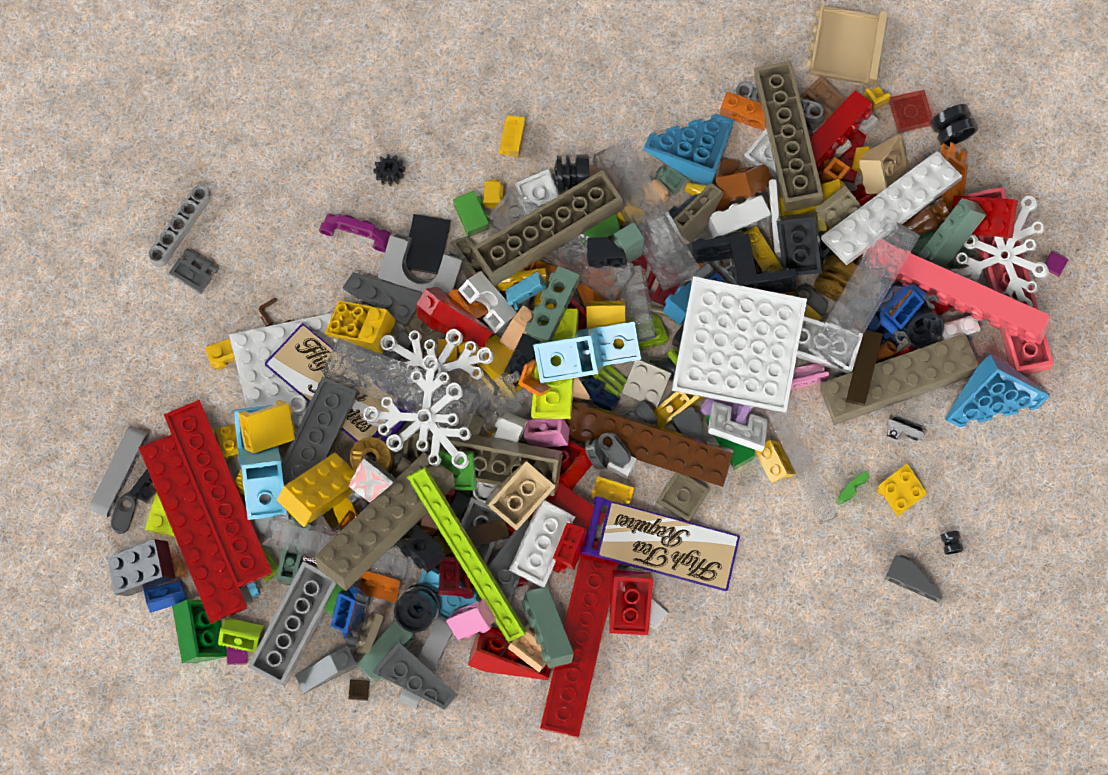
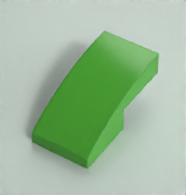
(849, 491)

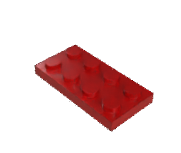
(999, 215)

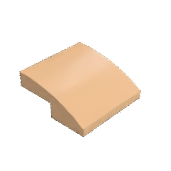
(528, 650)

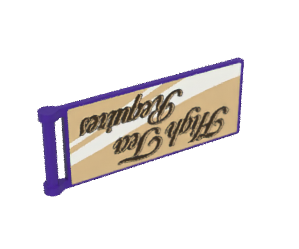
(300, 366)
(663, 544)

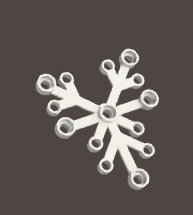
(1015, 284)
(463, 362)
(439, 434)

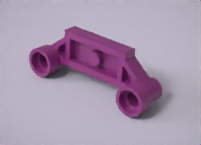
(361, 228)

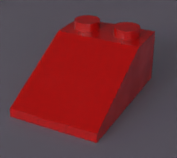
(573, 465)
(630, 602)

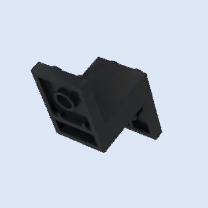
(740, 252)

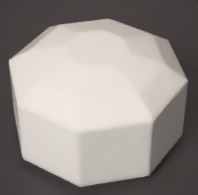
(297, 404)

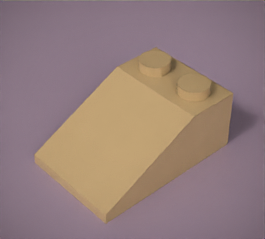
(883, 165)
(520, 495)

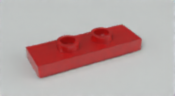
(857, 140)

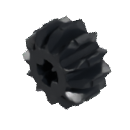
(384, 176)

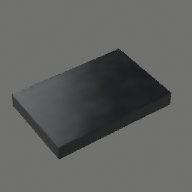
(427, 243)

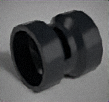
(951, 542)

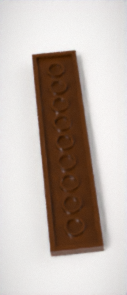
(652, 443)

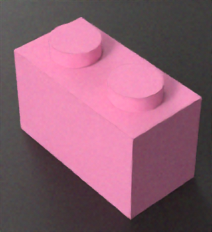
(547, 432)
(471, 619)

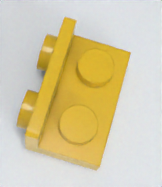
(220, 354)
(775, 461)

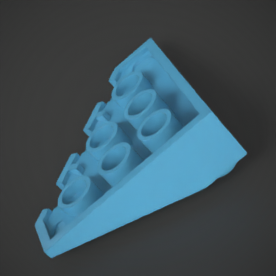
(693, 149)
(995, 390)

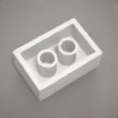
(740, 218)

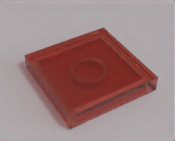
(910, 111)

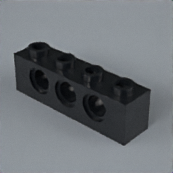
(431, 553)

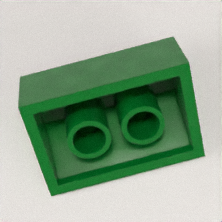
(195, 634)

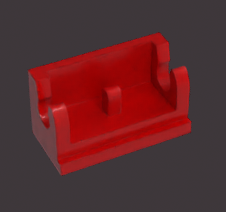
(570, 545)

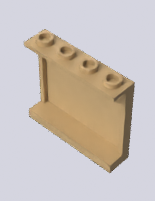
(847, 45)

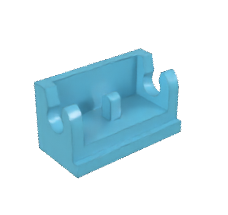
(525, 289)

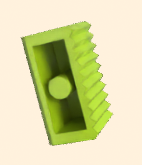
(240, 635)

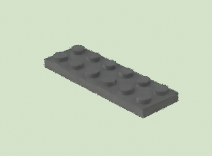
(318, 428)

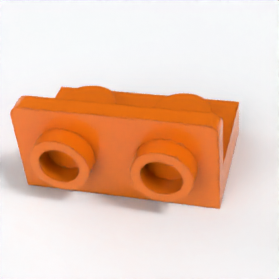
(380, 586)

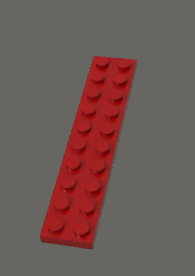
(218, 494)
(192, 530)
(584, 630)

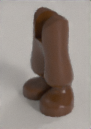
(928, 218)

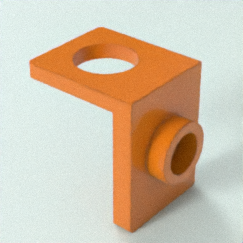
(530, 383)

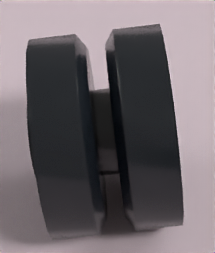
(954, 125)

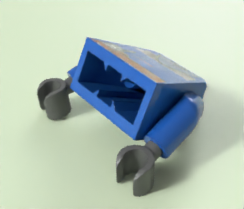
(900, 306)
(349, 613)

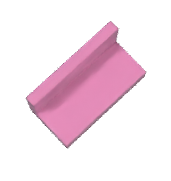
(808, 375)

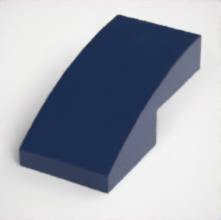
(598, 395)

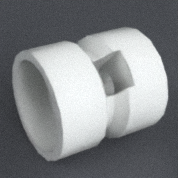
(483, 491)

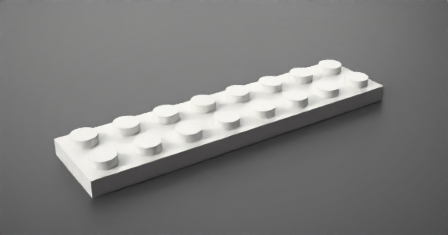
(897, 201)

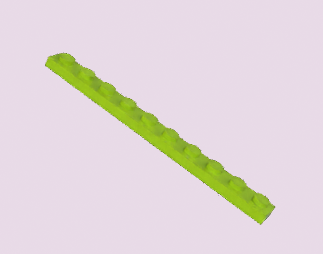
(466, 553)

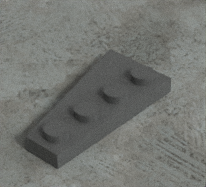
(384, 295)

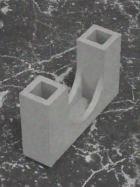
(396, 271)

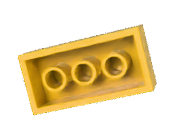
(317, 489)

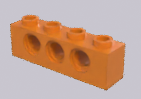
(743, 110)

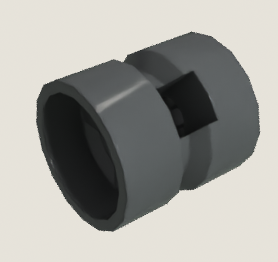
(643, 413)

